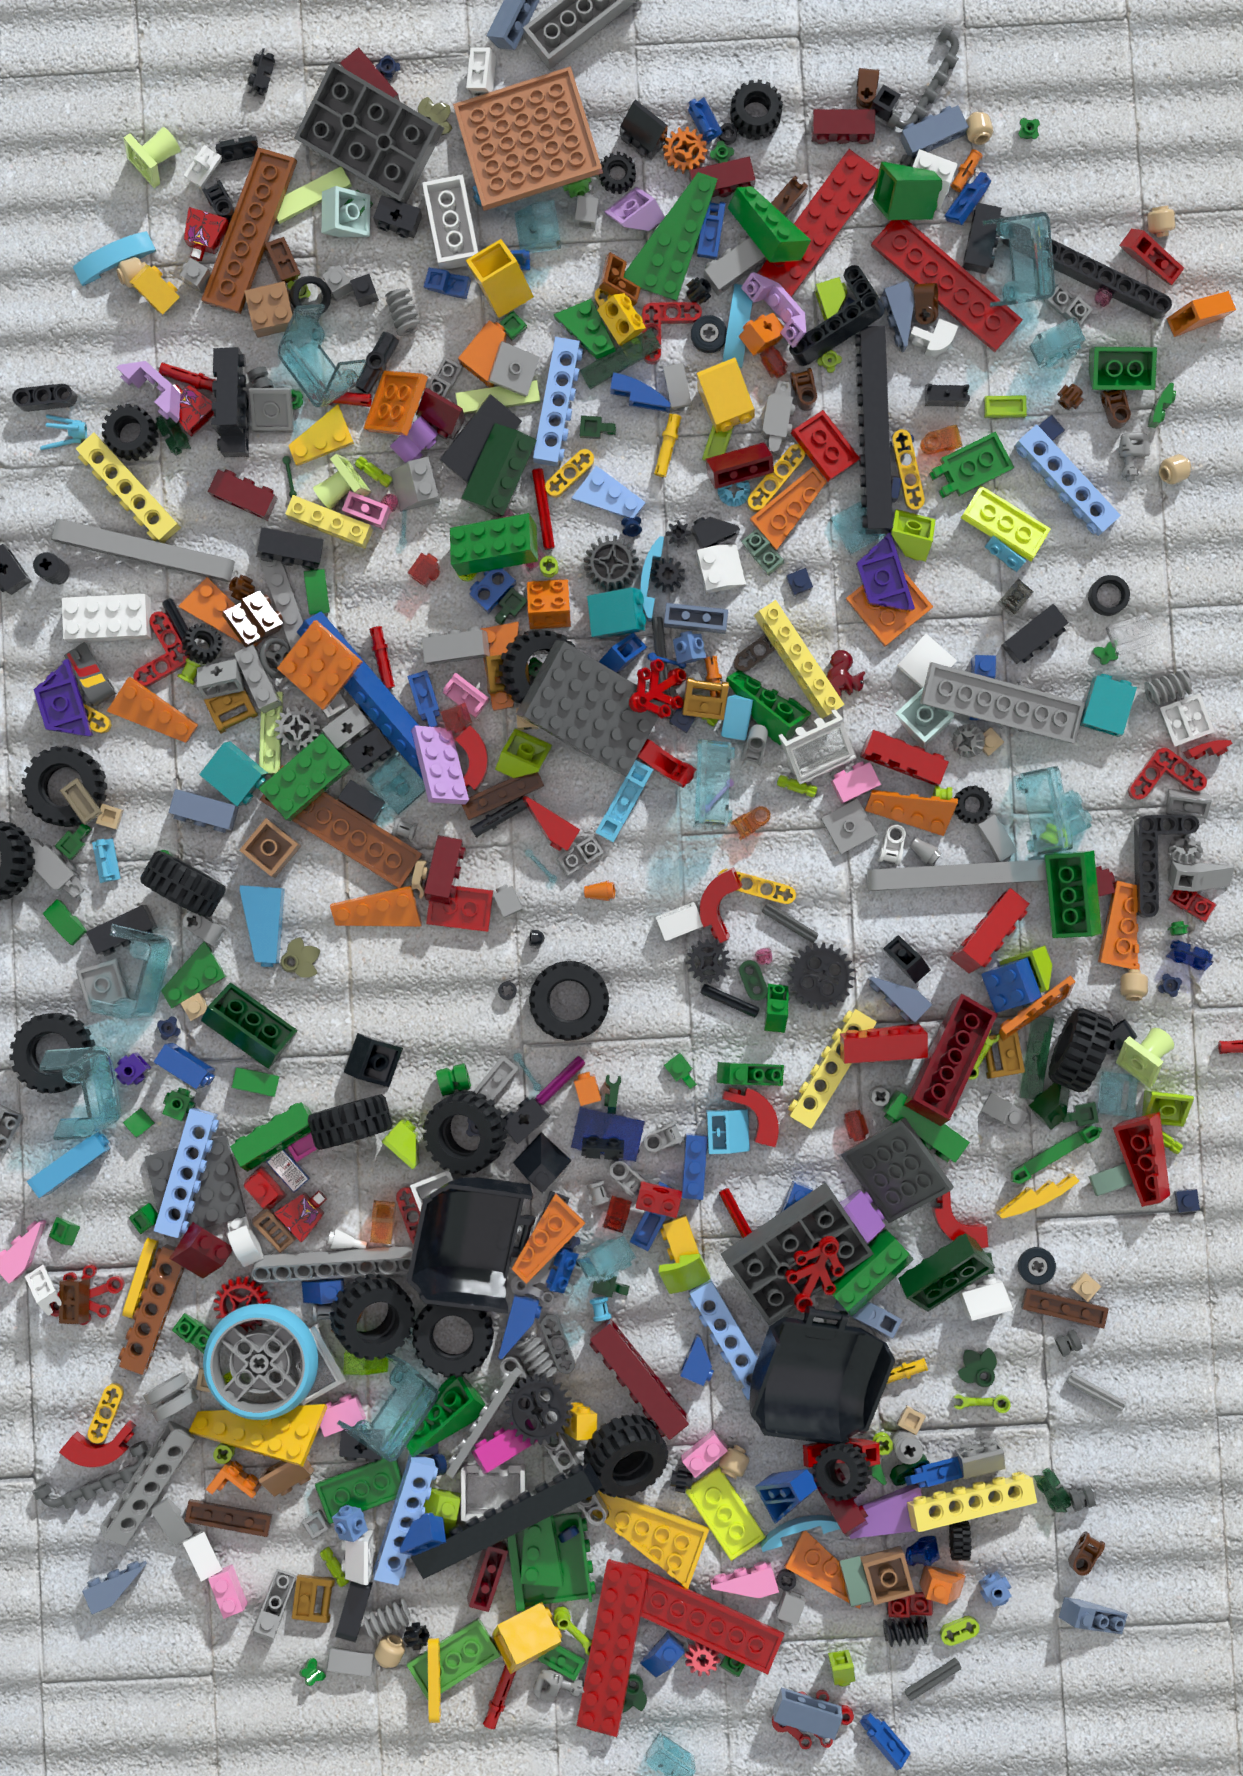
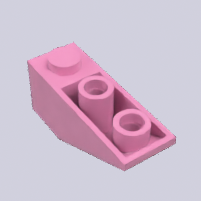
(21, 1254)
(751, 1582)

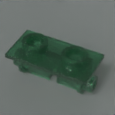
(177, 440)
(1057, 1499)

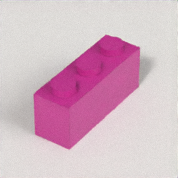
(500, 1448)

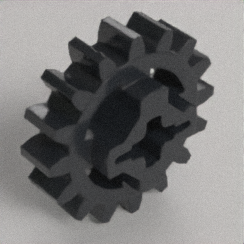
(715, 967)

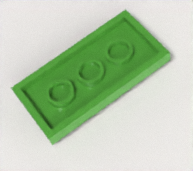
(459, 1656)

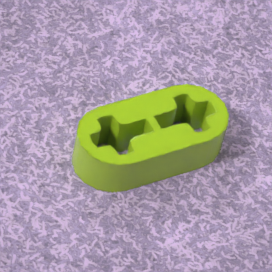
(961, 1635)

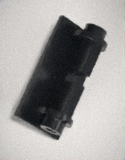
(263, 64)
(231, 151)
(594, 1146)

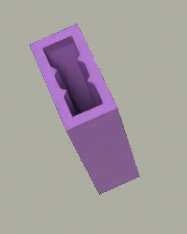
(889, 1513)

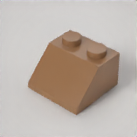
(284, 1475)

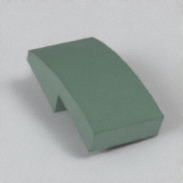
(762, 551)
(1110, 1179)
(855, 1581)

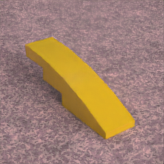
(1030, 1200)

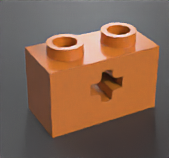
(761, 333)
(587, 1088)

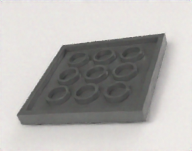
(897, 1170)
(219, 1193)

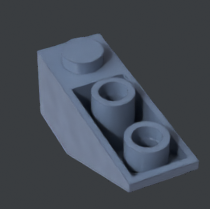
(899, 305)
(907, 1000)
(875, 1319)
(104, 1592)
(1092, 1616)

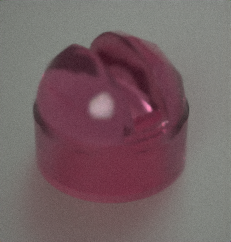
(1103, 297)
(391, 501)
(764, 956)

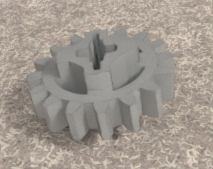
(287, 728)

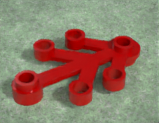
(640, 700)
(815, 1270)
(95, 1307)
(799, 1736)

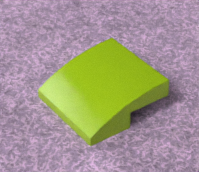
(684, 1275)

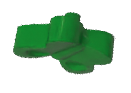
(1105, 654)
(310, 1672)

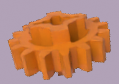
(691, 143)

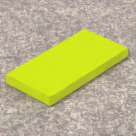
(1005, 522)
(725, 1513)

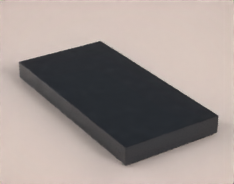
(469, 443)

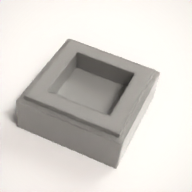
(316, 1524)

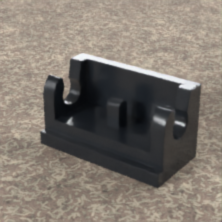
(947, 395)
(361, 801)

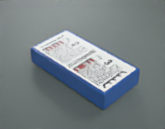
(288, 1170)

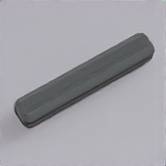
(790, 922)
(933, 1679)

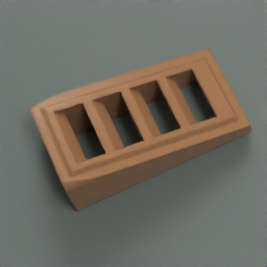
(256, 1221)

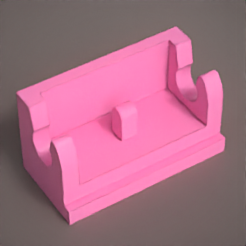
(462, 691)

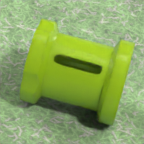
(544, 562)
(189, 672)
(884, 1437)
(223, 1459)

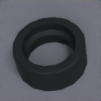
(295, 289)
(1122, 586)

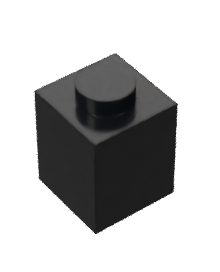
(885, 102)
(364, 290)

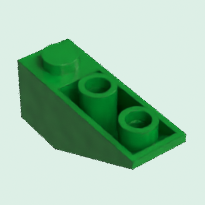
(750, 1073)

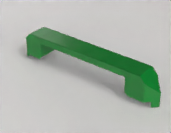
(1085, 1135)

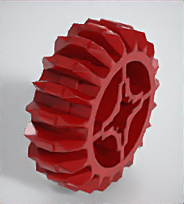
(235, 1298)

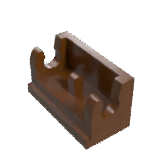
(790, 196)
(281, 260)
(75, 1301)

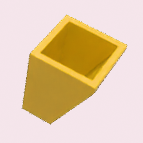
(500, 278)
(725, 395)
(526, 1637)

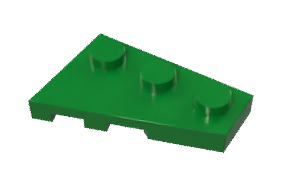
(586, 325)
(194, 976)

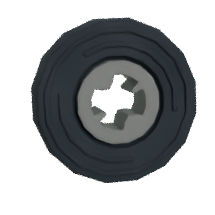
(704, 324)
(1031, 1275)

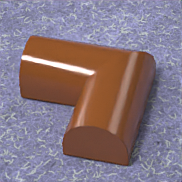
(613, 279)

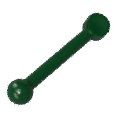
(286, 460)

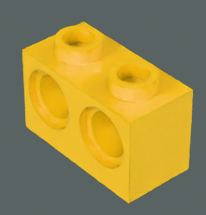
(619, 320)
(582, 1423)

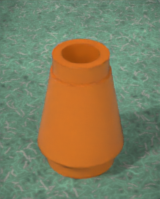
(600, 891)

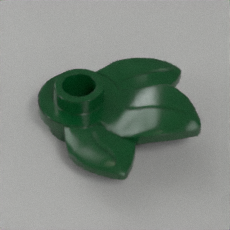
(976, 1365)
(635, 1695)

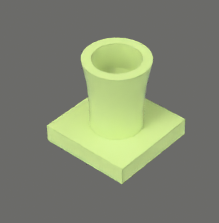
(153, 152)
(340, 483)
(1144, 1059)

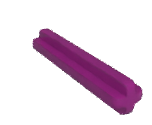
(560, 1080)

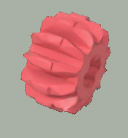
(701, 1665)

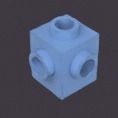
(689, 648)
(349, 1523)
(994, 1582)

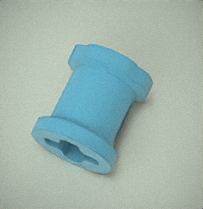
(600, 1308)

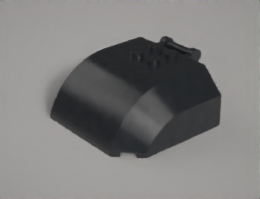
(468, 1243)
(818, 1378)

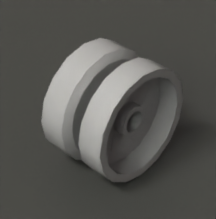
(170, 1396)

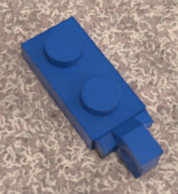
(968, 199)
(424, 697)
(936, 1473)
(885, 1740)

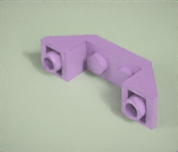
(765, 289)
(140, 372)

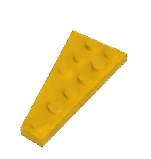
(280, 1438)
(658, 1535)

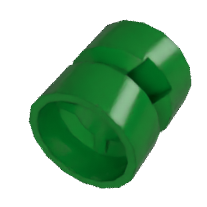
(453, 1079)

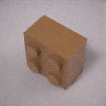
(269, 308)
(270, 848)
(887, 1575)

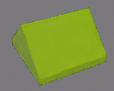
(1172, 1106)

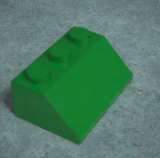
(1122, 368)

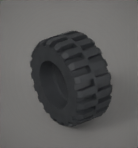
(517, 657)
(40, 773)
(15, 860)
(182, 884)
(540, 1000)
(25, 1050)
(1080, 1050)
(350, 1122)
(446, 1149)
(389, 1333)
(447, 1363)
(637, 1470)

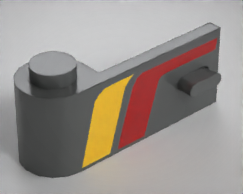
(89, 675)

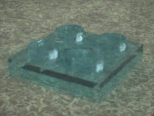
(850, 529)

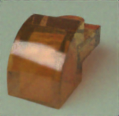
(383, 1221)

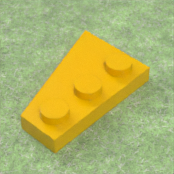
(322, 438)

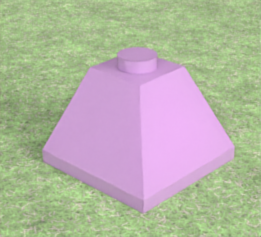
(636, 211)

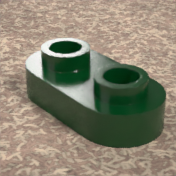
(753, 980)
(901, 1471)

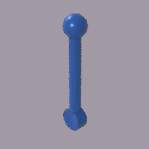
(652, 656)

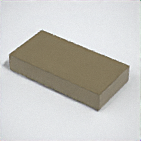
(81, 801)

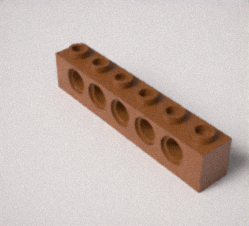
(129, 1357)

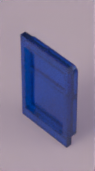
(606, 1126)

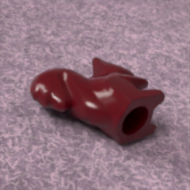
(839, 675)

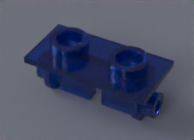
(1199, 959)

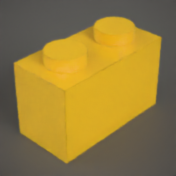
(154, 288)
(680, 1237)

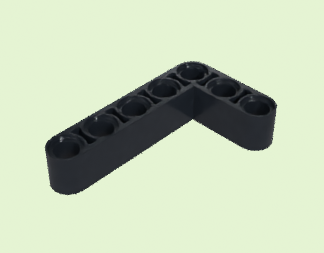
(842, 324)
(1151, 856)

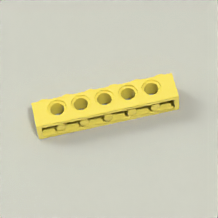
(94, 447)
(798, 659)
(809, 1116)
(1022, 1496)

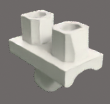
(202, 166)

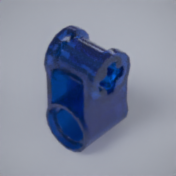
(923, 1551)

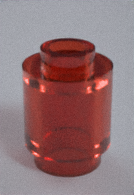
(773, 362)
(856, 1125)

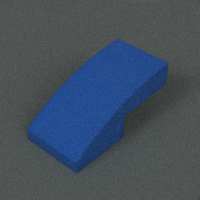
(447, 283)

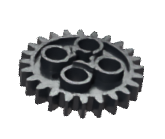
(814, 994)
(557, 1403)

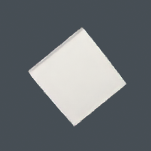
(917, 661)
(1187, 719)

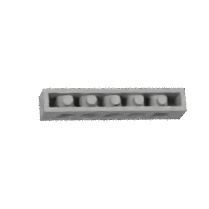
(122, 1531)

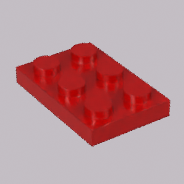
(825, 445)
(466, 911)

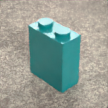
(616, 613)
(1108, 705)
(234, 774)

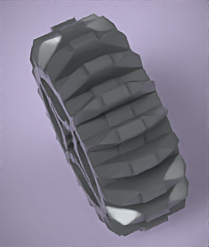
(601, 561)

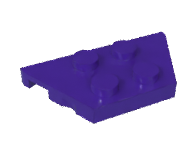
(884, 577)
(62, 703)

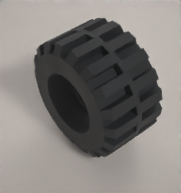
(761, 94)
(115, 424)
(826, 1471)

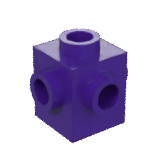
(138, 1066)

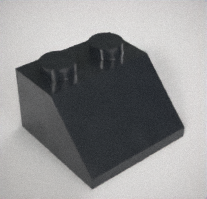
(643, 130)
(373, 1060)

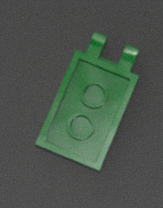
(973, 465)

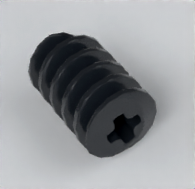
(51, 568)
(906, 1631)

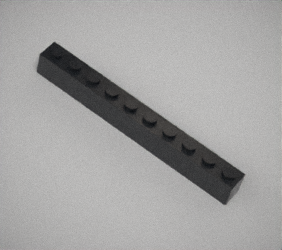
(875, 430)
(510, 1518)

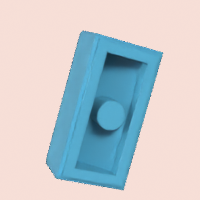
(737, 717)

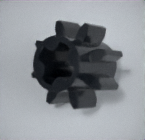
(698, 290)
(684, 533)
(681, 1479)
(416, 1636)

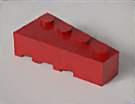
(904, 758)
(991, 931)
(884, 1044)
(1145, 1156)

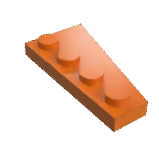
(786, 509)
(498, 639)
(380, 909)
(1120, 933)
(1039, 1007)
(552, 1232)

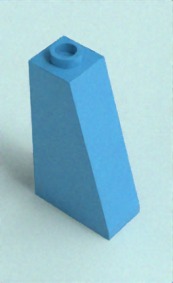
(264, 921)
(68, 1165)

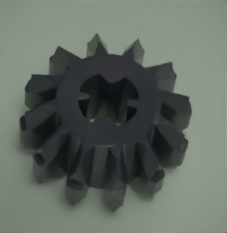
(675, 577)

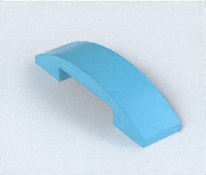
(111, 255)
(739, 316)
(654, 554)
(624, 801)
(800, 1524)

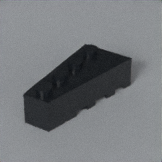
(228, 391)

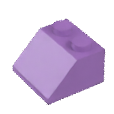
(863, 1215)

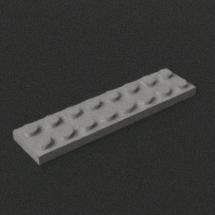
(1002, 703)

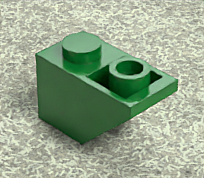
(776, 1008)

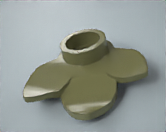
(438, 113)
(303, 956)

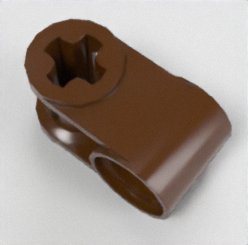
(866, 87)
(926, 300)
(803, 385)
(1113, 403)
(1086, 1552)

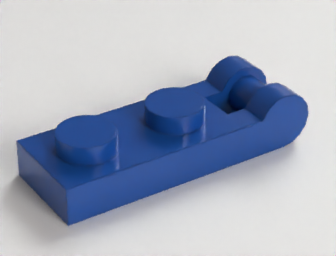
(711, 232)

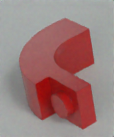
(477, 755)
(666, 764)
(710, 902)
(767, 1120)
(952, 1228)
(871, 1449)
(89, 1454)

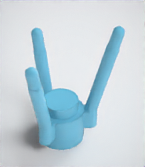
(76, 429)

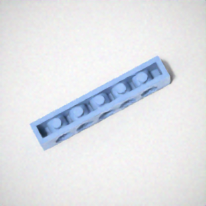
(562, 349)
(1066, 469)
(165, 1222)
(707, 1292)
(416, 1467)

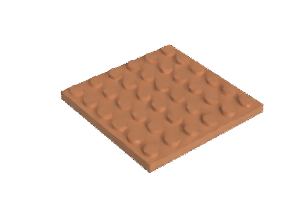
(527, 138)

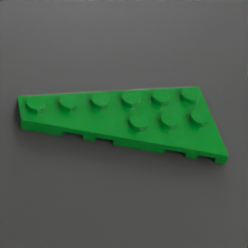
(668, 252)

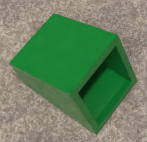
(906, 192)

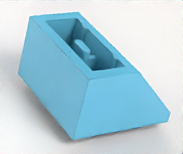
(727, 1131)

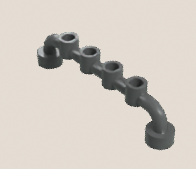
(938, 79)
(89, 1490)

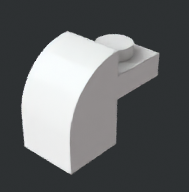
(937, 341)
(243, 1241)

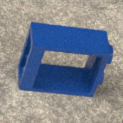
(185, 1066)

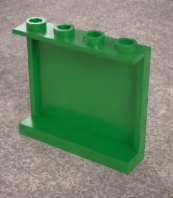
(574, 1566)

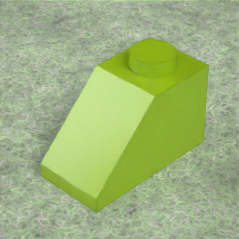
(830, 296)
(842, 1667)

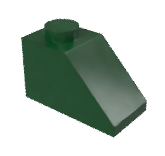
(1051, 1105)

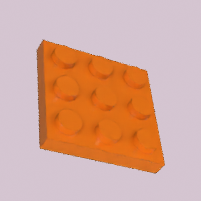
(395, 402)
(885, 621)
(319, 665)

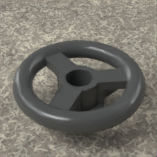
(273, 659)

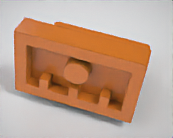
(548, 604)
(233, 1472)

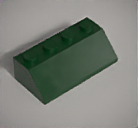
(498, 469)
(248, 1025)
(945, 1272)

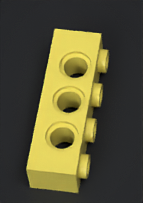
(329, 522)

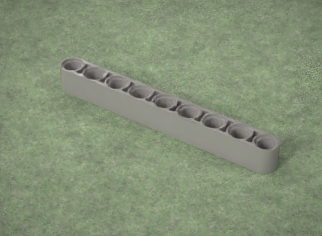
(143, 550)
(956, 875)
(335, 1260)
(562, 1447)

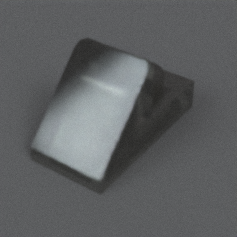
(1015, 597)

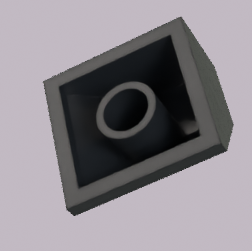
(542, 1162)

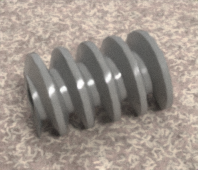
(402, 312)
(1168, 686)
(536, 1357)
(913, 1452)
(387, 1621)

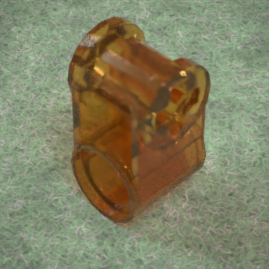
(945, 440)
(750, 822)

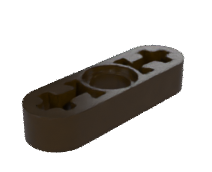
(744, 655)

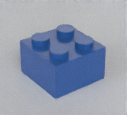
(1011, 985)

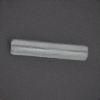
(1096, 1392)

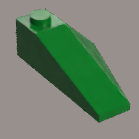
(768, 708)
(455, 1408)

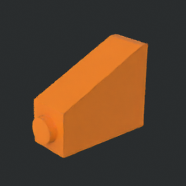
(1201, 313)
(481, 352)
(941, 1584)

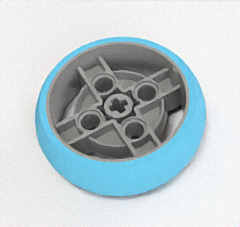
(288, 1388)

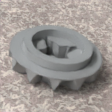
(977, 742)
(1177, 851)

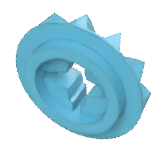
(741, 496)

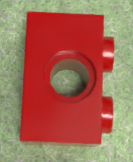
(658, 1199)

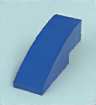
(640, 393)
(648, 1227)

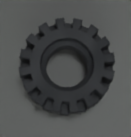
(626, 181)
(195, 651)
(985, 804)
(960, 1541)

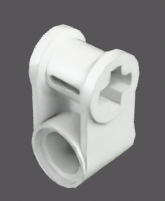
(892, 846)

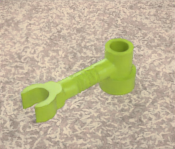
(989, 1042)
(985, 1402)
(563, 1620)

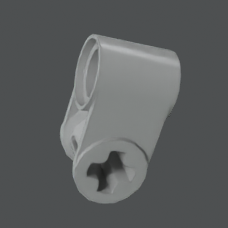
(755, 745)
(206, 929)
(664, 1137)
(629, 1179)

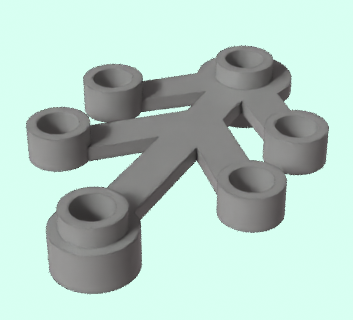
(541, 1277)

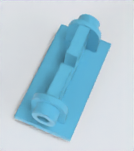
(1005, 554)
(106, 860)

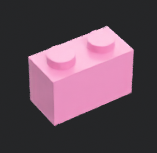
(366, 510)
(855, 782)
(346, 1410)
(704, 1453)
(228, 1592)

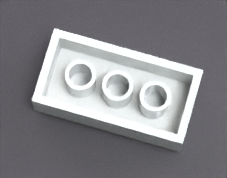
(450, 221)
(106, 618)

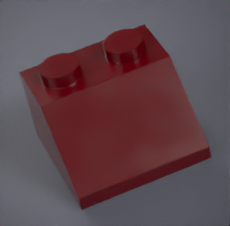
(441, 414)
(201, 1251)

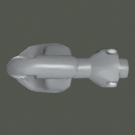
(1129, 451)
(555, 1682)

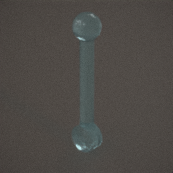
(403, 540)
(552, 878)
(536, 1086)

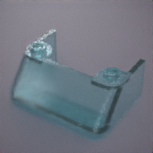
(1030, 257)
(309, 364)
(713, 784)
(1045, 811)
(156, 953)
(96, 1073)
(399, 1415)

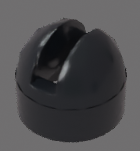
(536, 938)

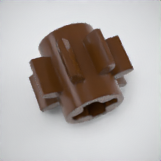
(1070, 396)
(241, 587)

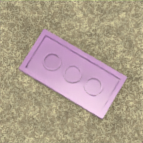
(439, 765)

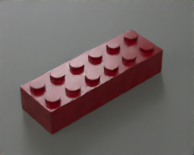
(951, 1060)
(639, 1378)

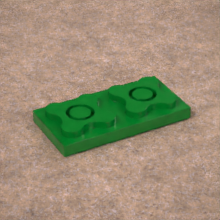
(360, 1487)

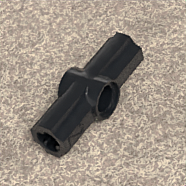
(383, 351)

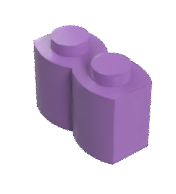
(418, 437)

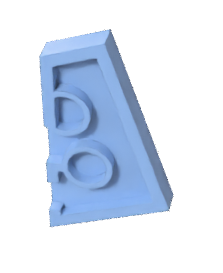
(608, 494)

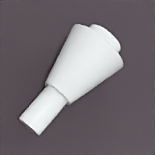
(342, 1240)

